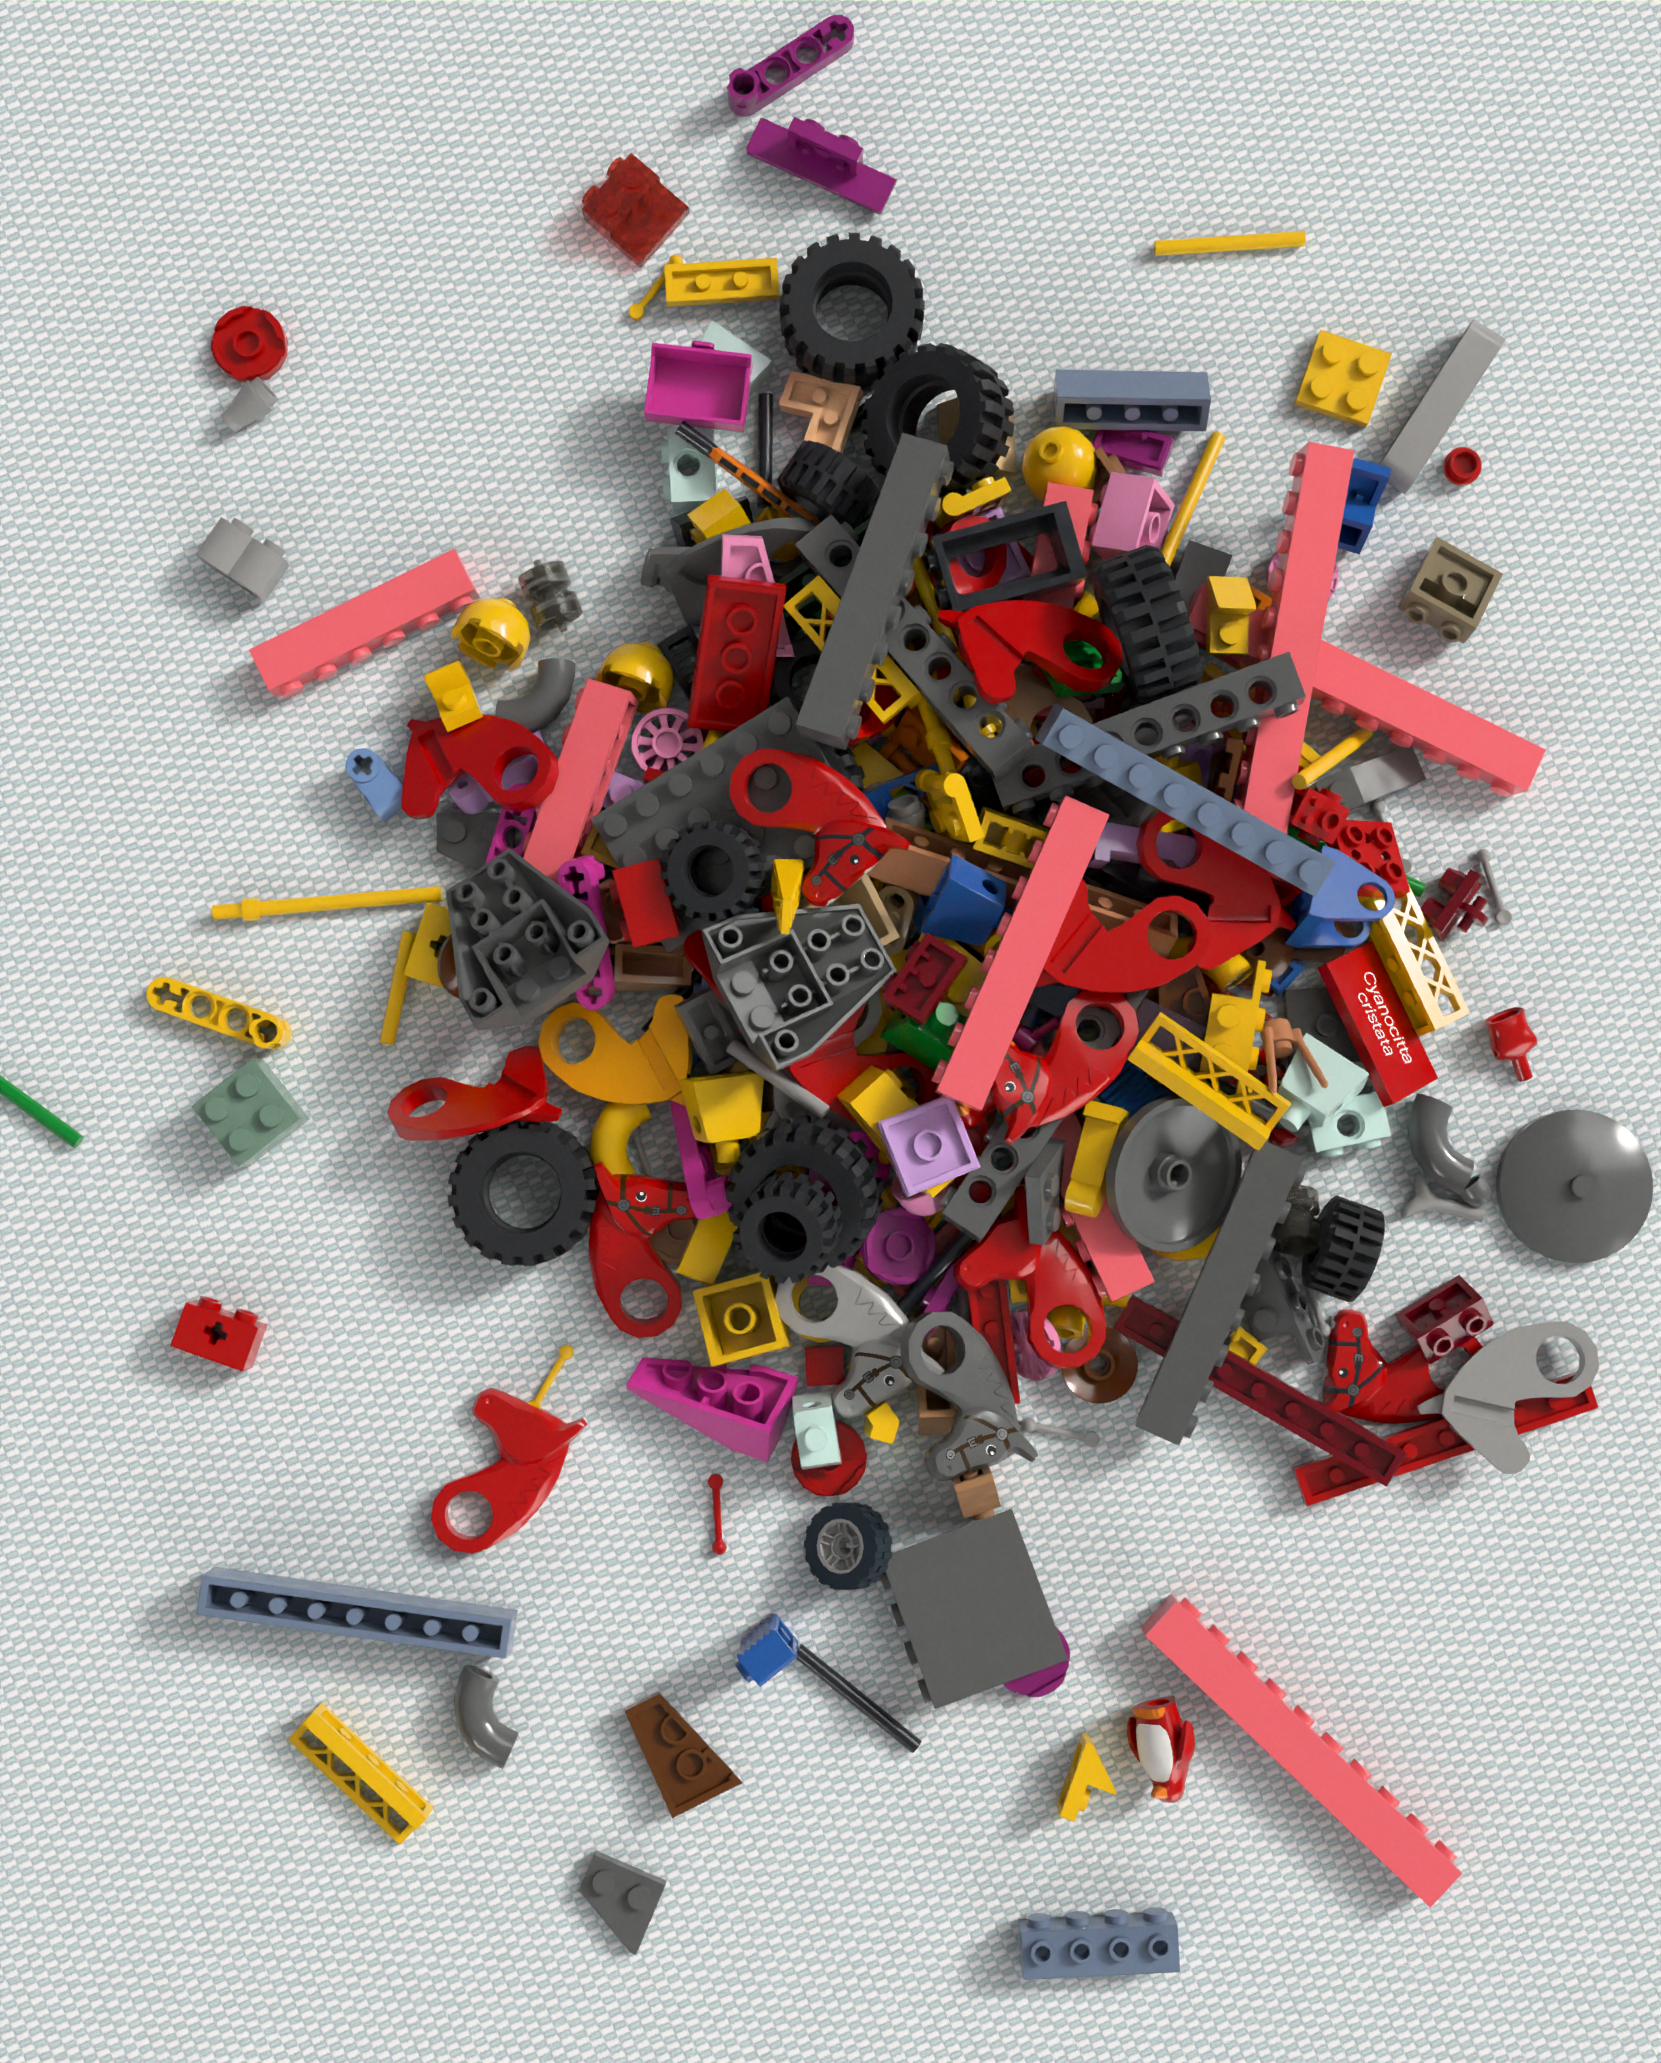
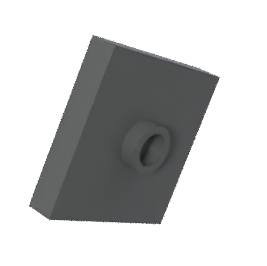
(1316, 1014)

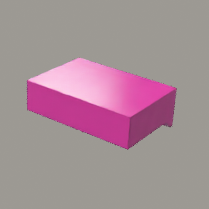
(698, 386)

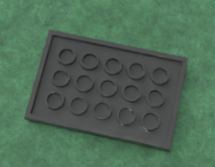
(699, 791)

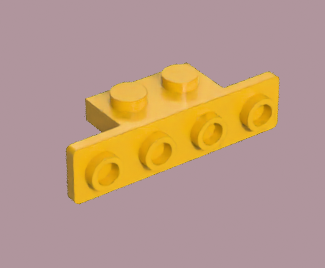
(1234, 1022)

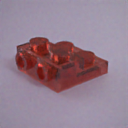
(633, 209)

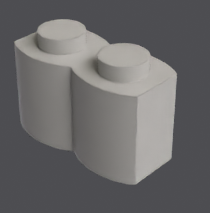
(242, 558)

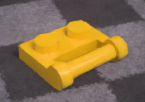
(985, 496)
(951, 805)

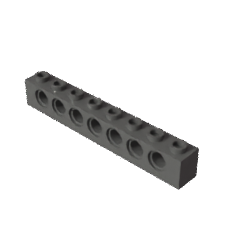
(1274, 674)
(996, 754)
(977, 1218)

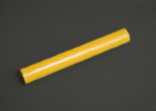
(397, 990)

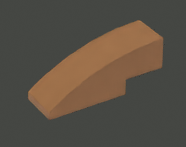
(648, 968)

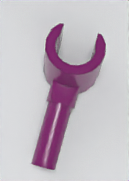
(1026, 1039)

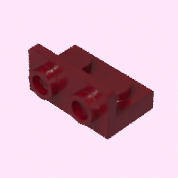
(924, 979)
(1445, 1318)

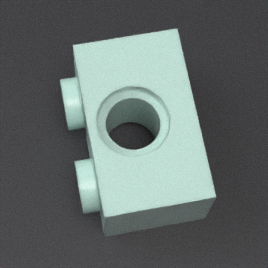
(687, 491)
(1369, 1126)

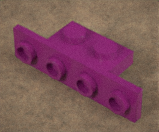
(822, 160)

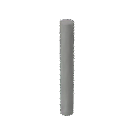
(778, 1079)

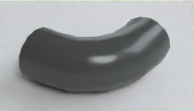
(545, 698)
(1431, 1144)
(477, 1718)

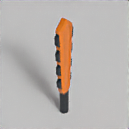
(743, 473)

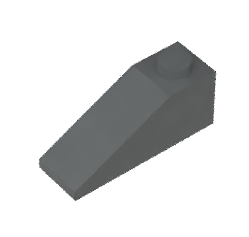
(1374, 778)

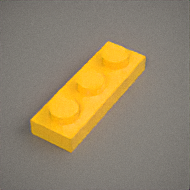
(721, 282)

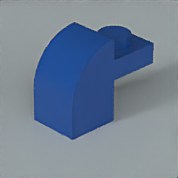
(1363, 494)

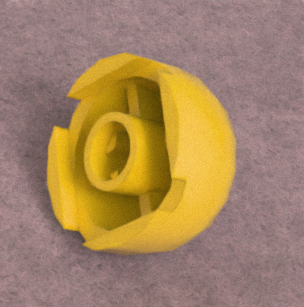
(1059, 457)
(493, 632)
(641, 671)

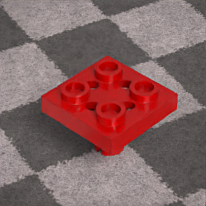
(1379, 841)

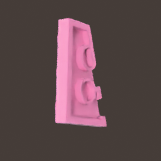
(747, 559)

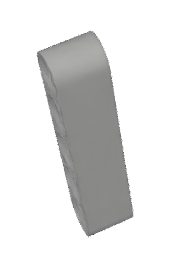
(1440, 404)

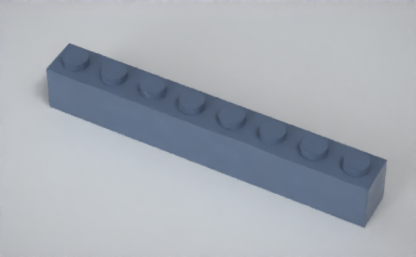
(1184, 800)
(357, 1612)

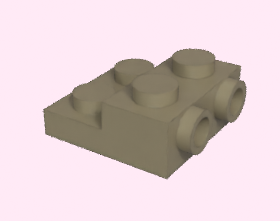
(1450, 591)

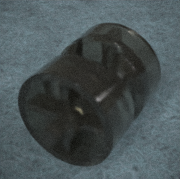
(548, 590)
(1300, 1230)

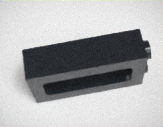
(1047, 520)

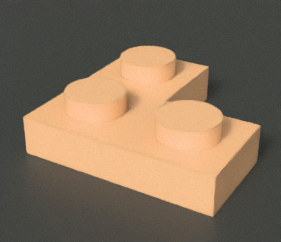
(827, 404)

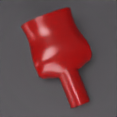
(1512, 1039)

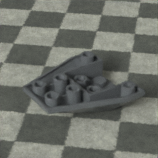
(519, 942)
(796, 985)

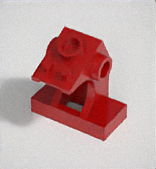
(1317, 814)

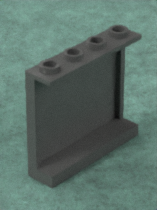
(972, 1610)

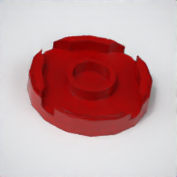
(249, 344)
(835, 1478)

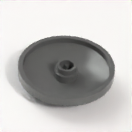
(1172, 1175)
(1574, 1186)

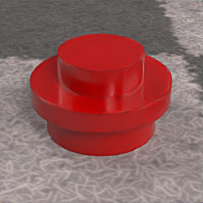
(1462, 466)

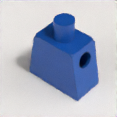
(965, 903)

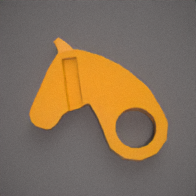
(619, 1070)

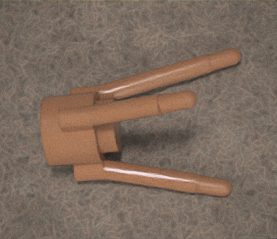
(1278, 1043)

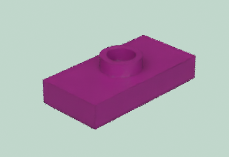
(1136, 448)
(939, 1299)

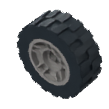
(827, 1548)

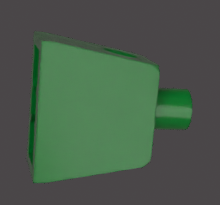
(924, 1042)

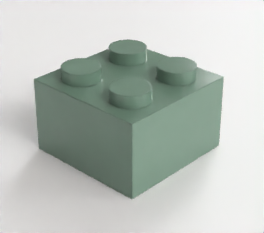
(250, 1112)

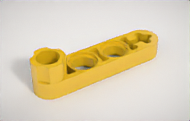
(219, 1013)

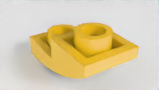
(707, 1249)

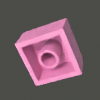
(1131, 515)

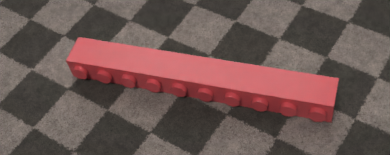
(1295, 624)
(1401, 711)
(1301, 1750)

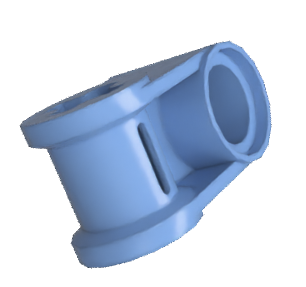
(380, 788)

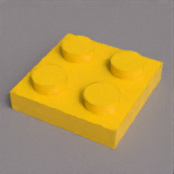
(1342, 379)

